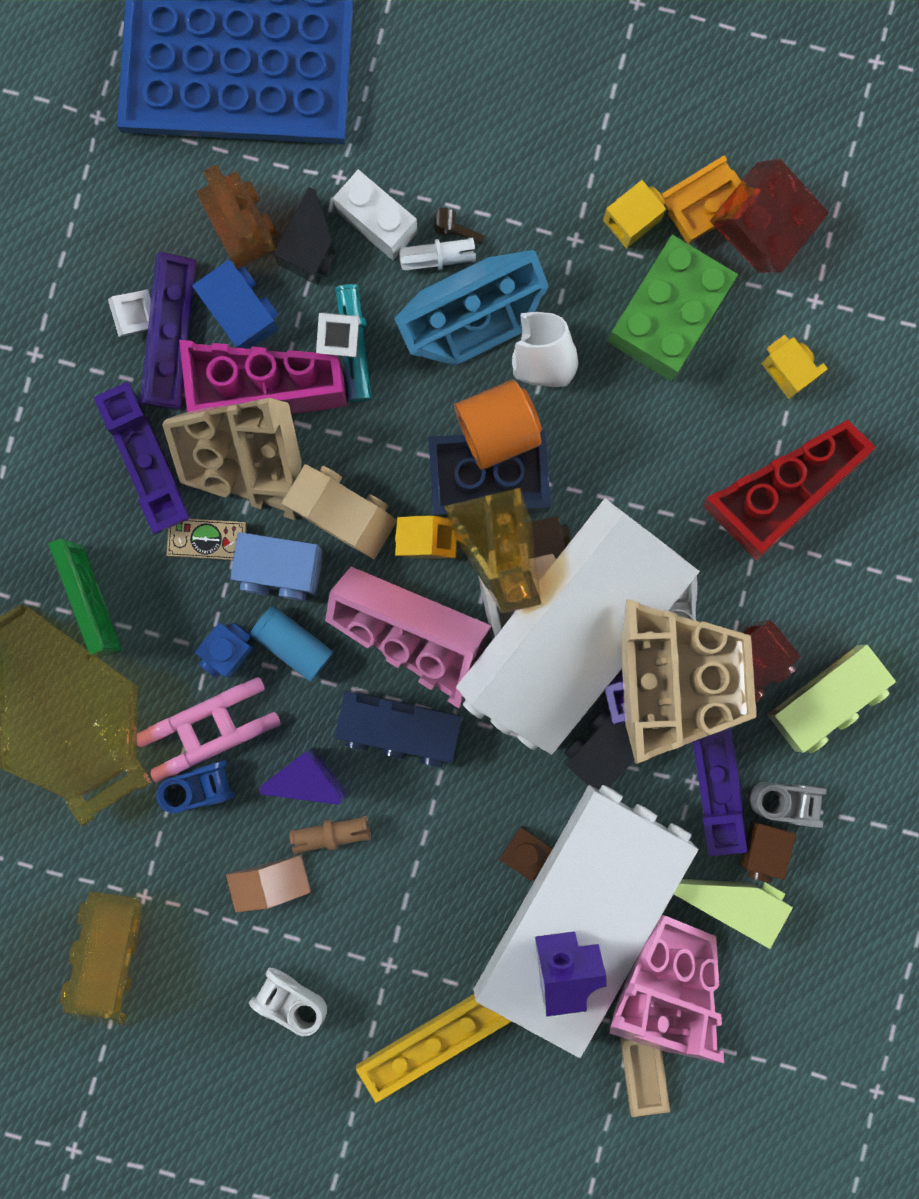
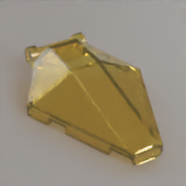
(65, 715)

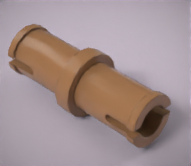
(330, 835)

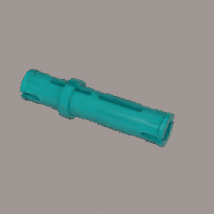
(355, 367)

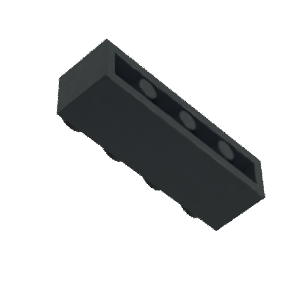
(602, 754)

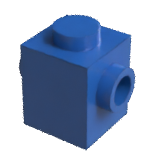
(225, 650)

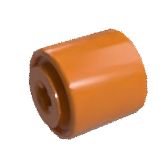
(499, 423)

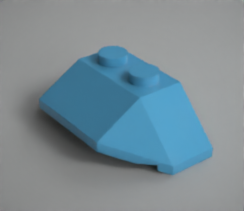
(473, 308)

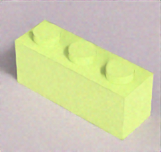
(832, 699)

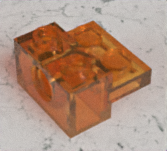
(235, 216)

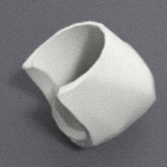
(545, 351)

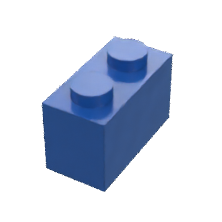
(236, 306)

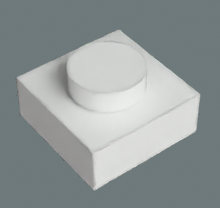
(131, 312)

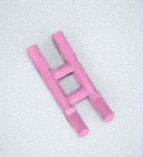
(230, 736)

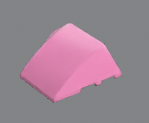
(671, 993)

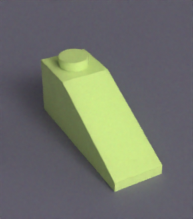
(740, 905)

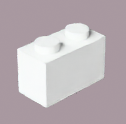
(375, 214)

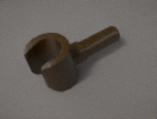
(445, 225)

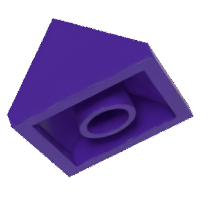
(307, 780)

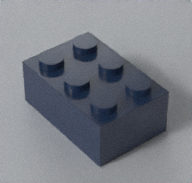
(459, 478)

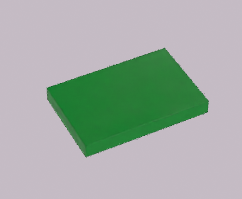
(85, 598)

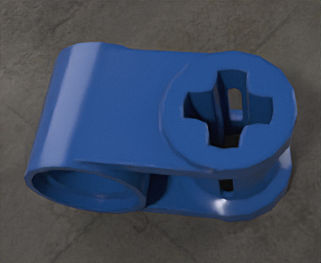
(198, 787)

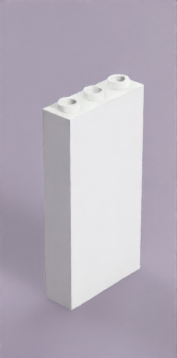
(566, 651)
(606, 884)

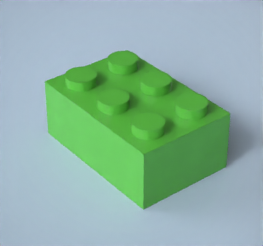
(672, 308)

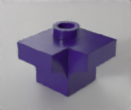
(568, 972)

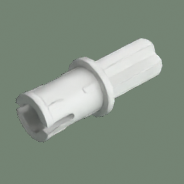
(437, 254)

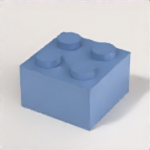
(276, 564)

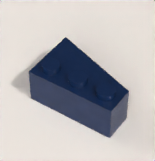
(398, 728)

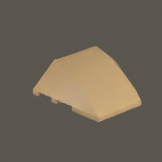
(237, 451)
(682, 679)

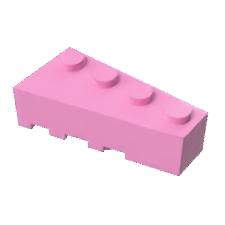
(408, 630)

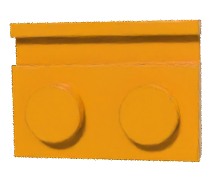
(699, 198)

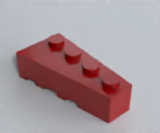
(778, 496)

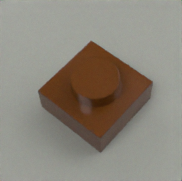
(525, 853)

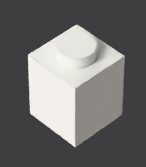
(337, 334)

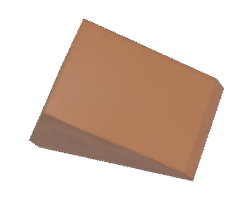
(268, 884)

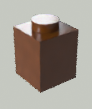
(767, 851)

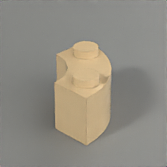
(340, 511)

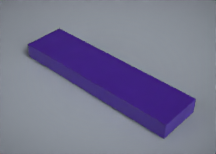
(167, 325)

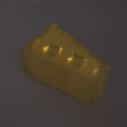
(500, 546)
(102, 958)

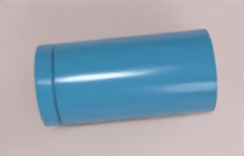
(291, 643)

